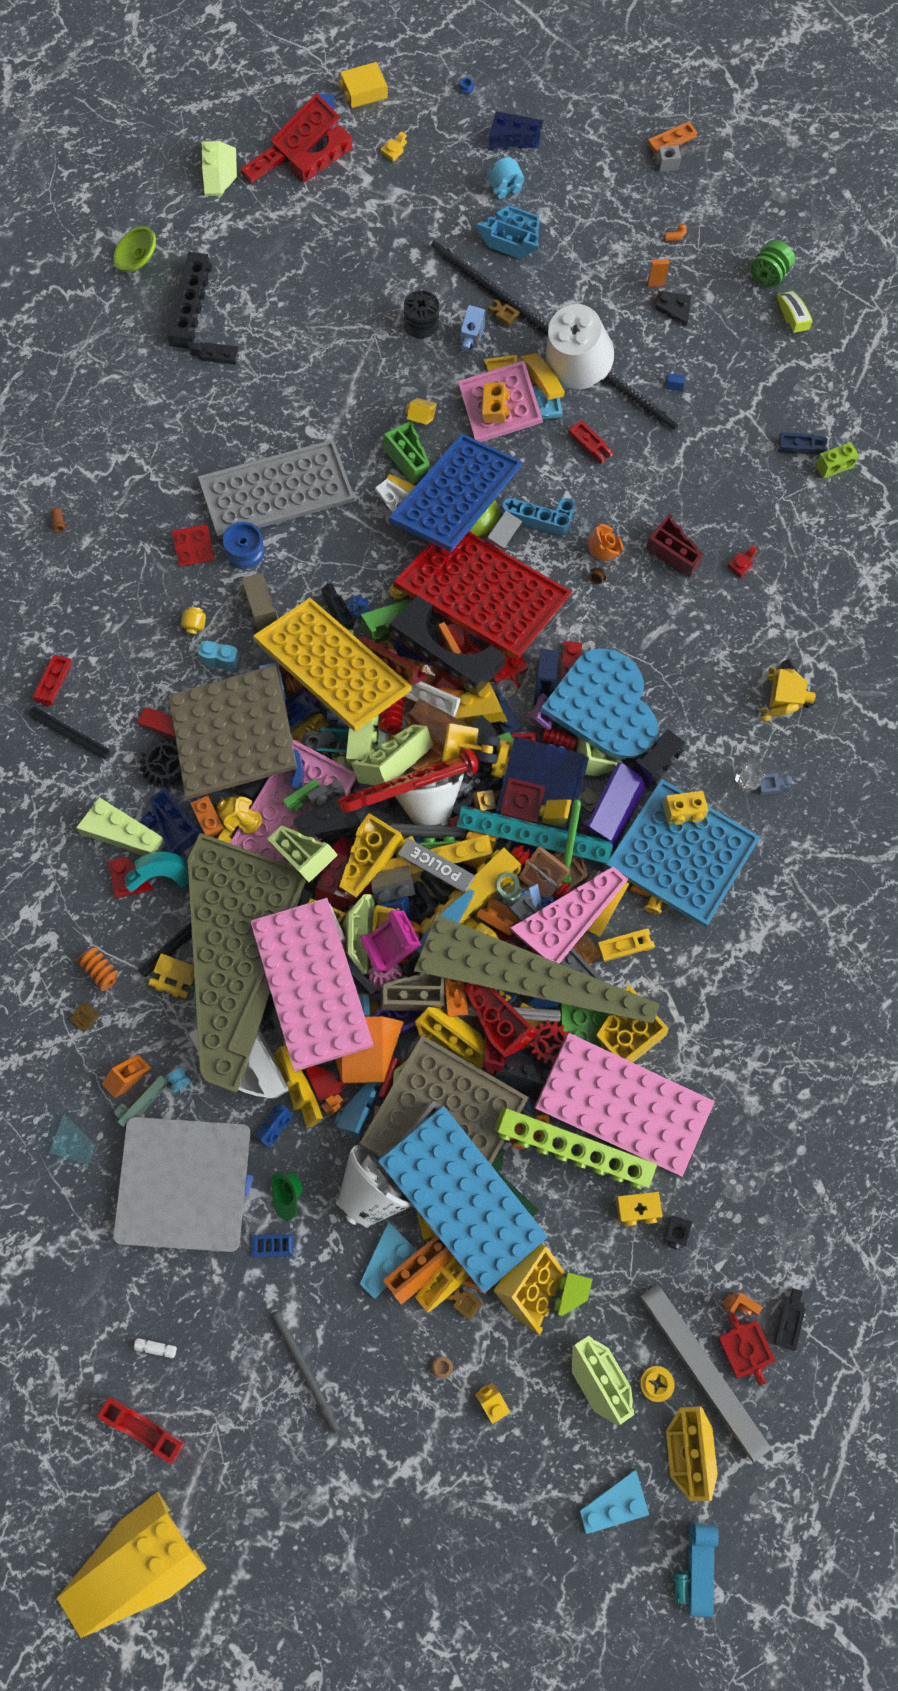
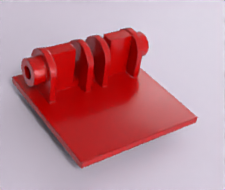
(193, 545)

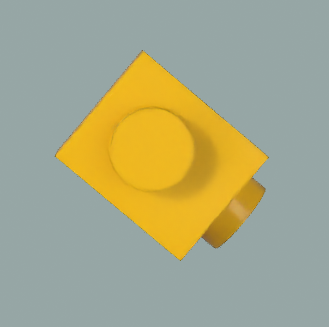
(492, 1403)

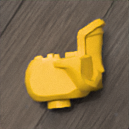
(236, 813)

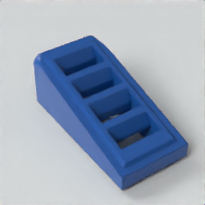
(280, 1237)

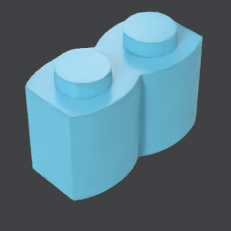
(219, 656)

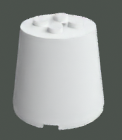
(582, 357)

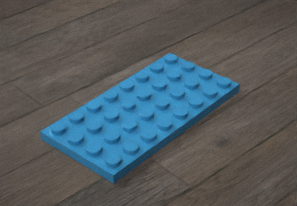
(462, 1198)

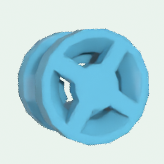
(178, 1079)

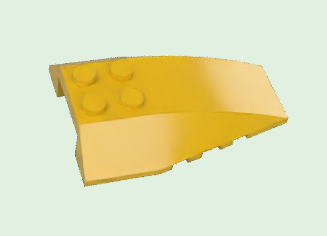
(131, 1569)

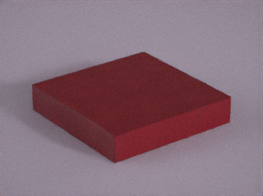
(522, 800)

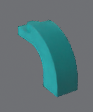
(158, 864)

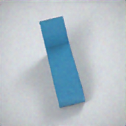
(537, 513)
(702, 1540)

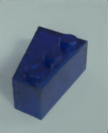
(514, 131)
(175, 824)

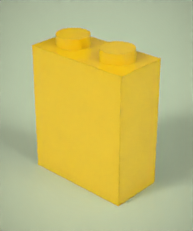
(363, 85)

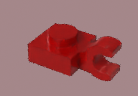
(743, 563)

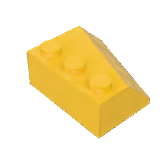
(630, 1037)
(530, 1286)

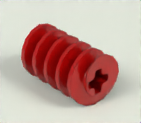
(391, 718)

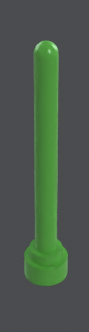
(571, 838)

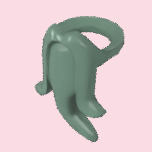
(507, 893)

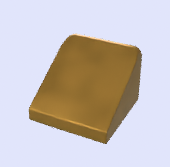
(84, 1016)

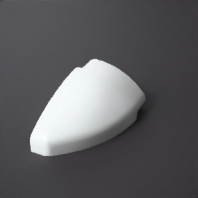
(262, 1072)

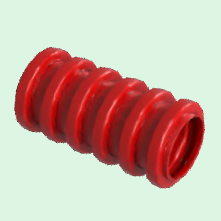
(559, 739)

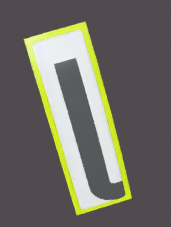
(794, 311)

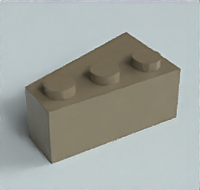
(258, 601)

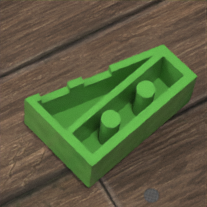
(406, 451)
(376, 622)

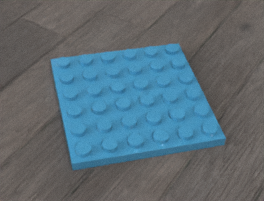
(683, 863)

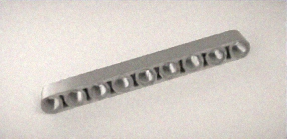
(705, 1373)

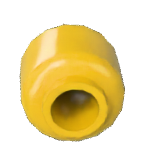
(193, 620)

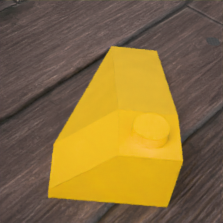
(371, 851)

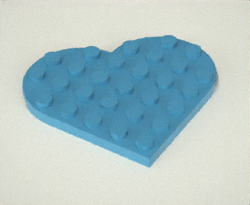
(604, 705)

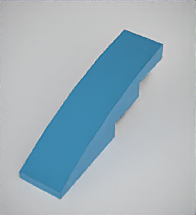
(453, 912)

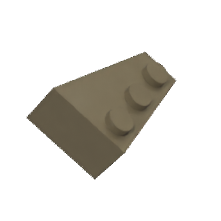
(413, 993)

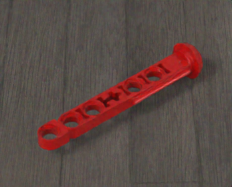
(465, 762)

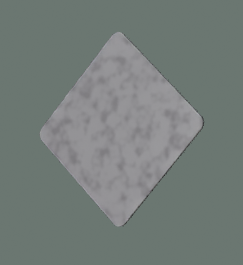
(182, 1184)

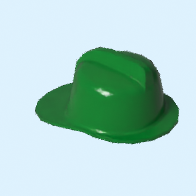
(285, 1193)

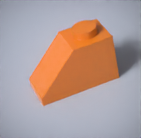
(125, 1075)

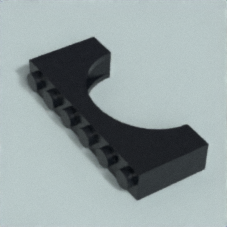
(470, 670)

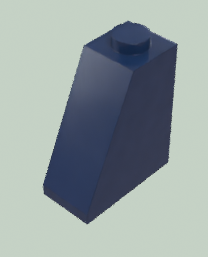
(546, 673)

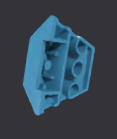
(511, 231)

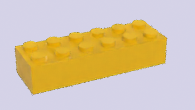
(483, 886)

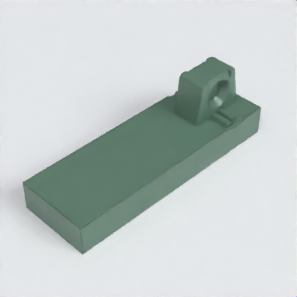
(125, 1113)

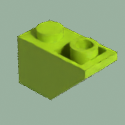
(574, 1293)

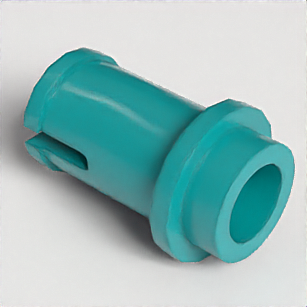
(681, 1587)

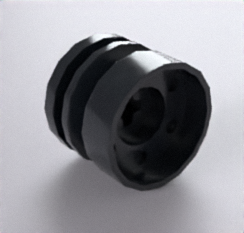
(421, 314)

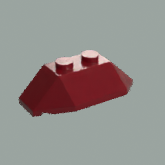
(332, 875)

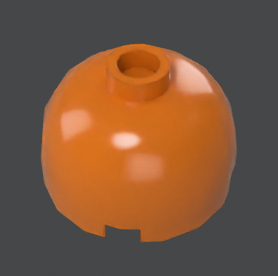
(604, 544)

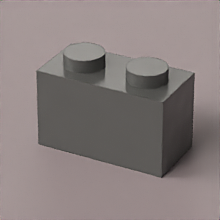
(393, 884)

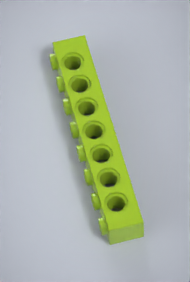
(643, 1169)

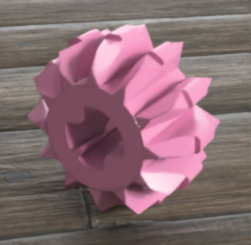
(378, 978)

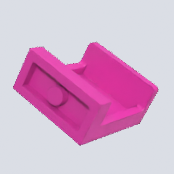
(390, 941)

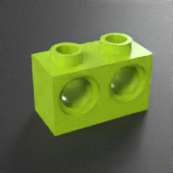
(837, 460)

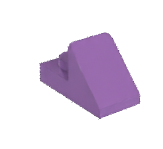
(538, 717)

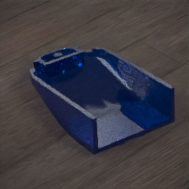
(548, 766)

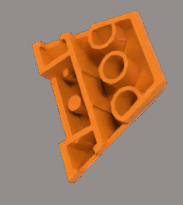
(372, 1063)

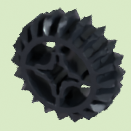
(158, 764)

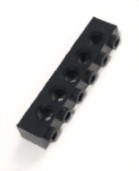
(189, 300)

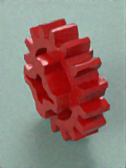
(541, 1040)

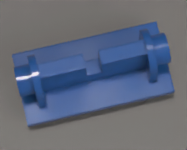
(280, 1119)

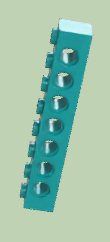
(532, 833)

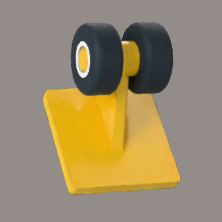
(467, 737)

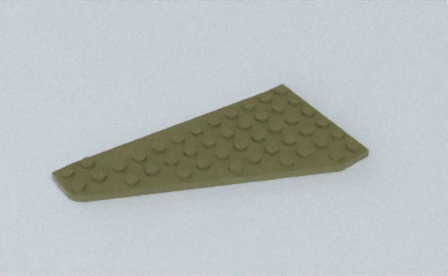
(231, 986)

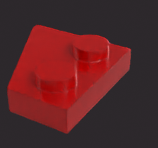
(119, 869)

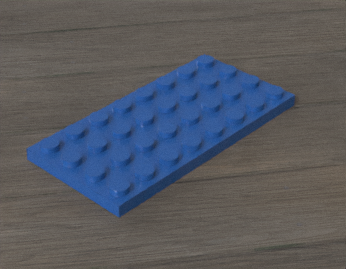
(455, 492)

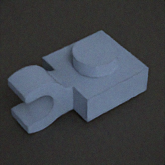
(771, 784)

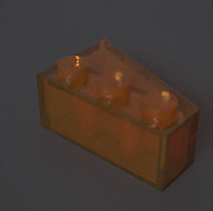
(435, 720)

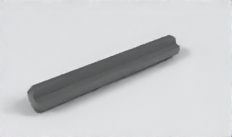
(429, 830)

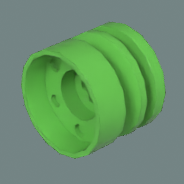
(772, 263)

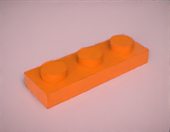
(673, 137)

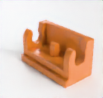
(456, 998)

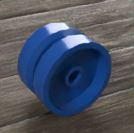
(243, 545)

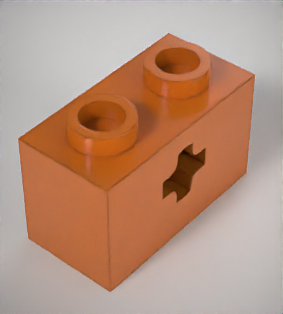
(207, 817)

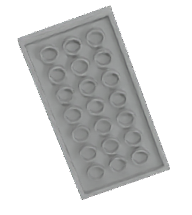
(277, 487)

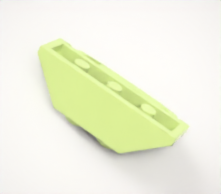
(218, 167)
(359, 922)
(602, 1381)

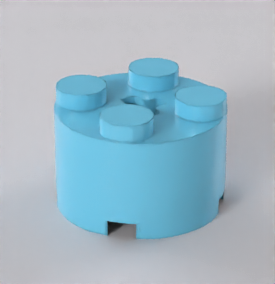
(505, 177)

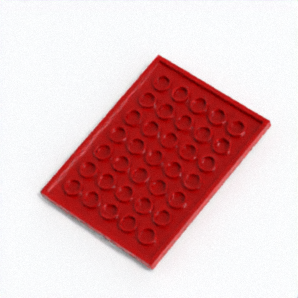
(485, 592)

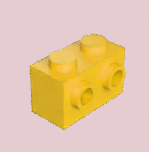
(685, 807)

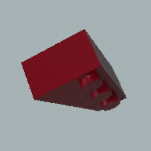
(674, 547)

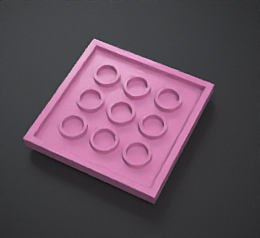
(522, 402)

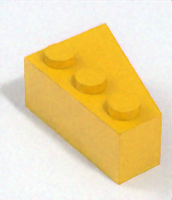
(484, 703)

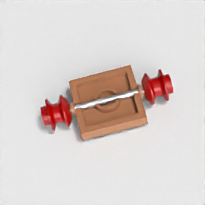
(544, 871)

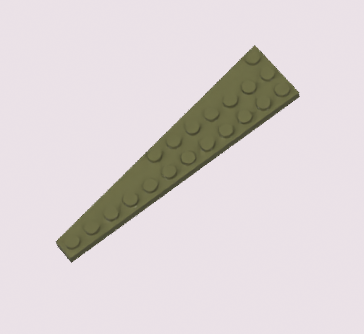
(483, 960)

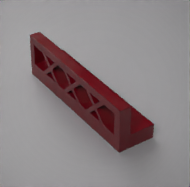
(401, 666)

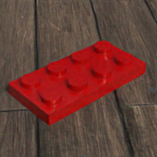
(305, 127)

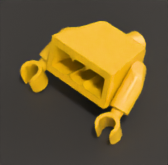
(787, 693)

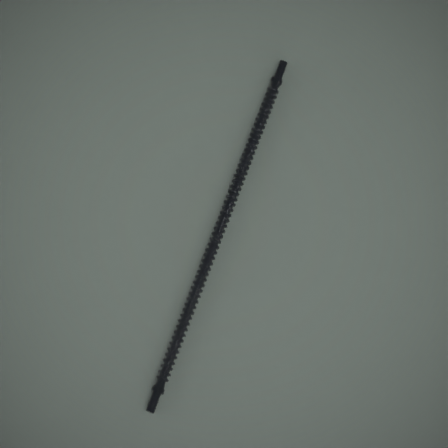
(478, 277)

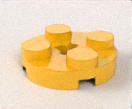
(499, 768)

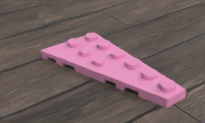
(563, 922)

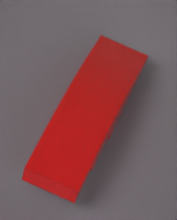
(157, 721)

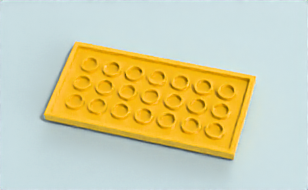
(332, 664)

